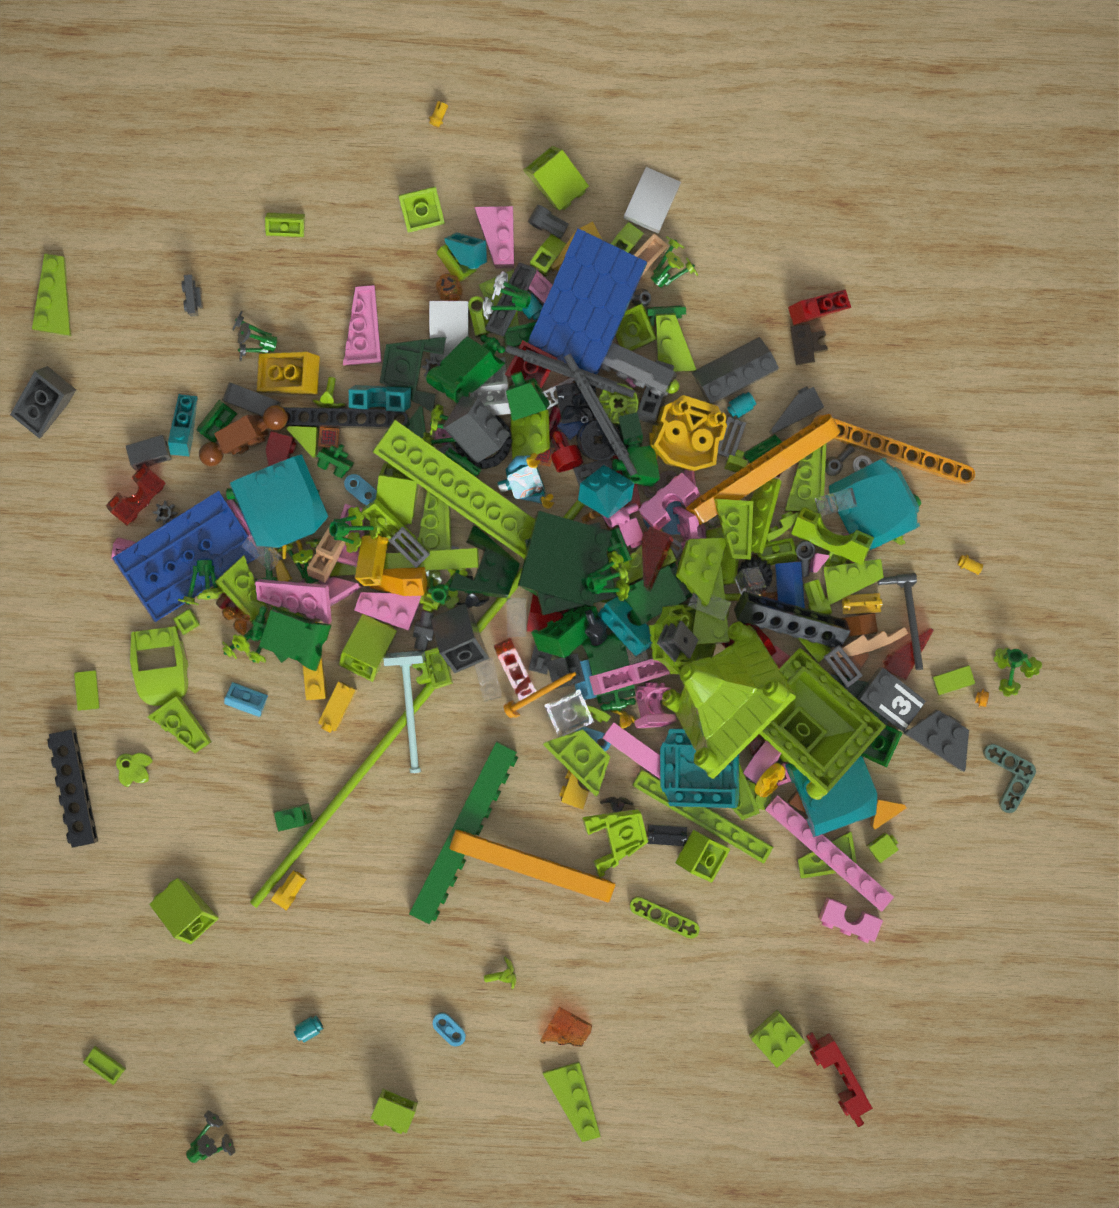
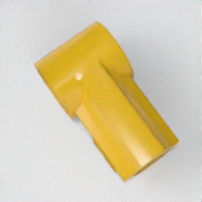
(287, 893)

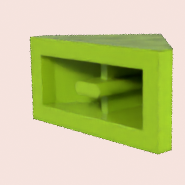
(306, 437)

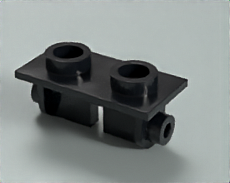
(667, 835)

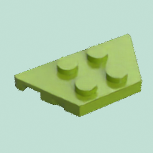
(530, 434)
(700, 566)
(581, 757)

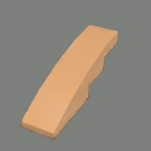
(862, 645)

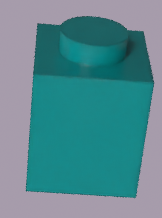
(467, 249)

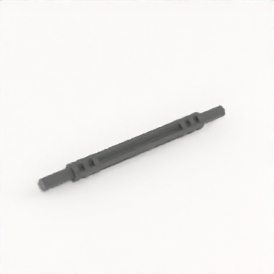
(564, 369)
(600, 414)

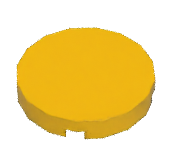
(768, 781)

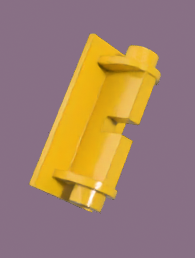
(862, 603)

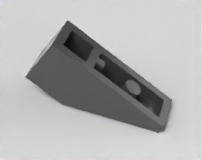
(652, 403)
(801, 406)

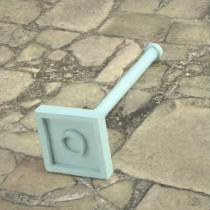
(405, 660)

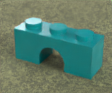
(380, 396)
(633, 637)

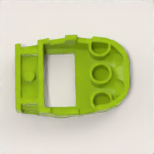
(162, 684)

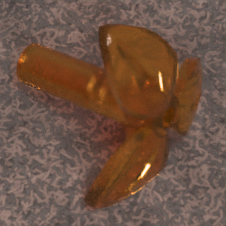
(240, 623)

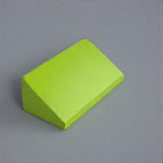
(285, 224)
(453, 265)
(779, 552)
(816, 649)
(86, 690)

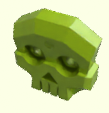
(674, 614)

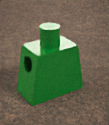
(525, 397)
(645, 463)
(292, 817)

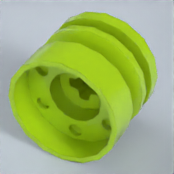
(629, 404)

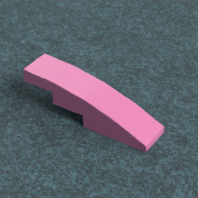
(633, 748)

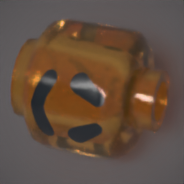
(449, 287)

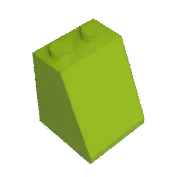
(556, 178)
(397, 493)
(367, 647)
(183, 911)

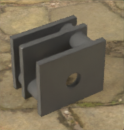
(677, 639)
(563, 666)

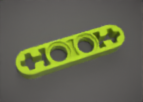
(665, 915)

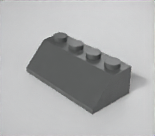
(735, 371)

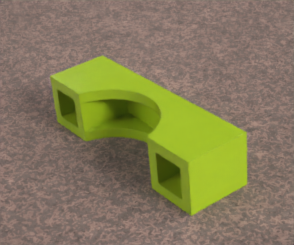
(851, 546)

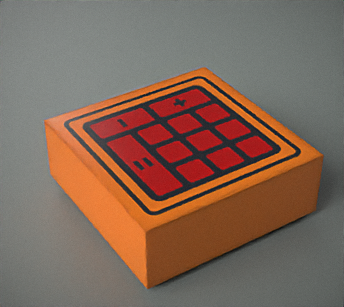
(328, 437)
(545, 457)

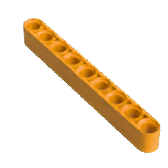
(902, 449)
(766, 467)
(532, 865)

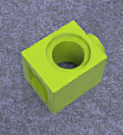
(883, 847)

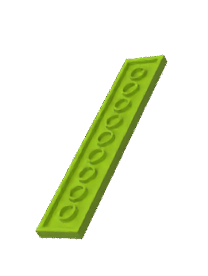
(455, 487)

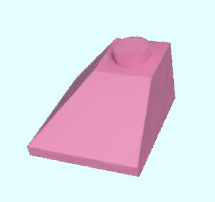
(340, 589)

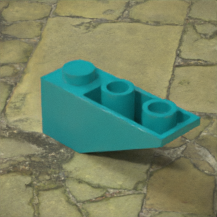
(183, 425)

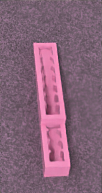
(627, 676)

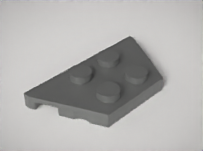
(942, 737)

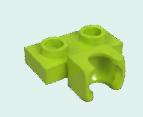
(434, 670)

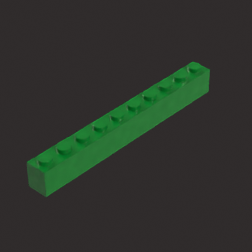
(469, 820)

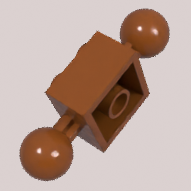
(242, 434)

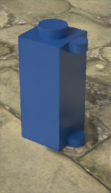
(790, 583)

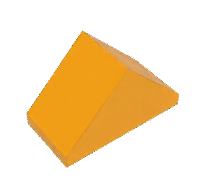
(885, 811)

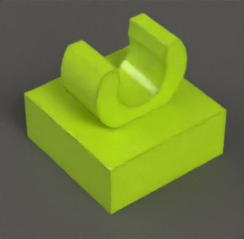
(735, 463)

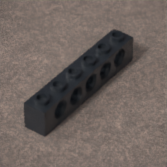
(791, 620)
(81, 795)

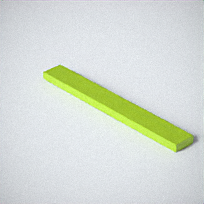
(435, 561)
(707, 819)

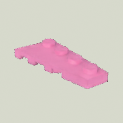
(363, 333)
(298, 597)

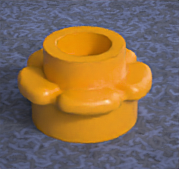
(982, 698)

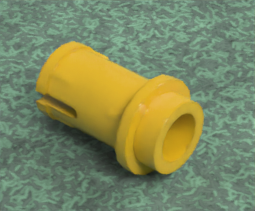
(438, 114)
(969, 564)

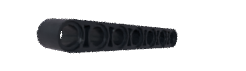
(352, 414)

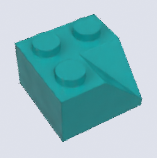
(606, 491)

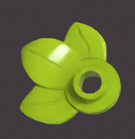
(135, 770)

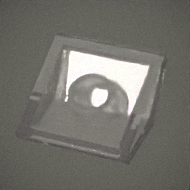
(569, 713)

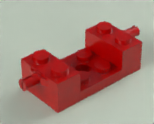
(853, 1099)

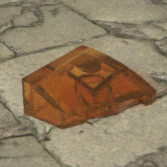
(566, 1029)

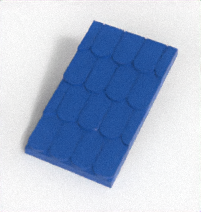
(587, 301)
(163, 561)

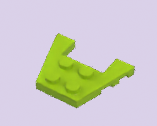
(624, 833)

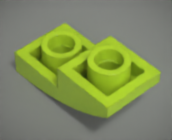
(785, 523)
(598, 714)

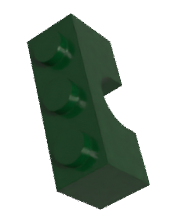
(630, 430)

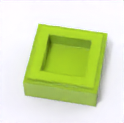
(186, 621)

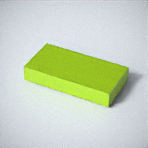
(953, 680)
(104, 1065)

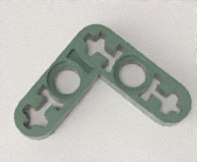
(1017, 776)

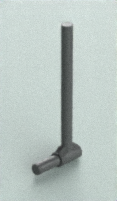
(907, 581)

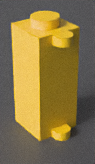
(371, 560)
(337, 707)

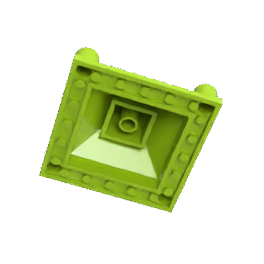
(729, 698)
(821, 727)

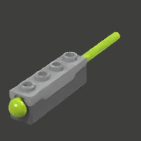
(641, 370)

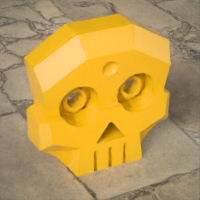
(684, 448)

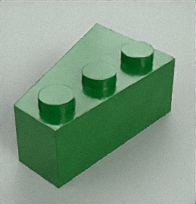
(565, 634)

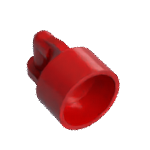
(565, 456)

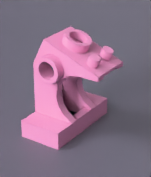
(652, 717)

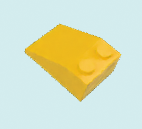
(288, 373)

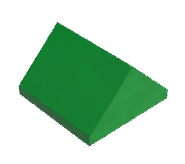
(883, 746)

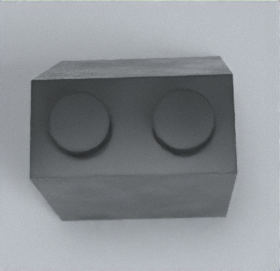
(459, 638)

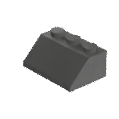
(475, 429)

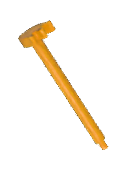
(510, 708)

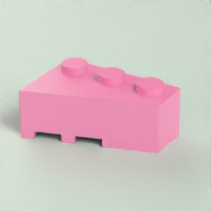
(499, 233)
(389, 608)

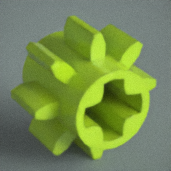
(428, 603)

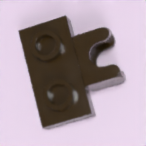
(806, 344)

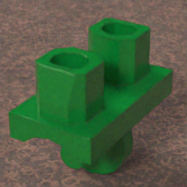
(336, 457)
(618, 544)

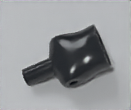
(595, 629)

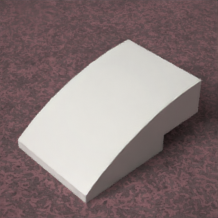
(652, 200)
(450, 321)
(493, 392)

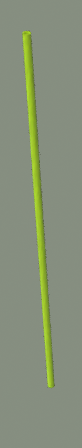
(378, 751)

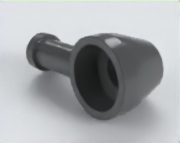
(637, 297)
(839, 459)
(805, 555)

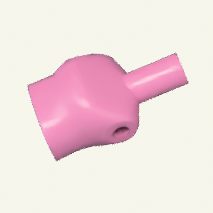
(621, 516)

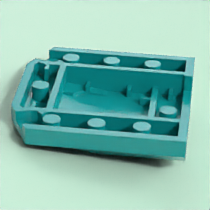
(280, 503)
(883, 503)
(689, 784)
(847, 802)

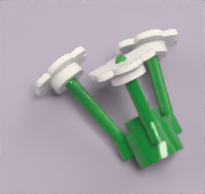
(520, 298)

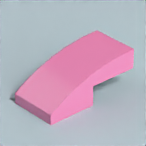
(763, 759)

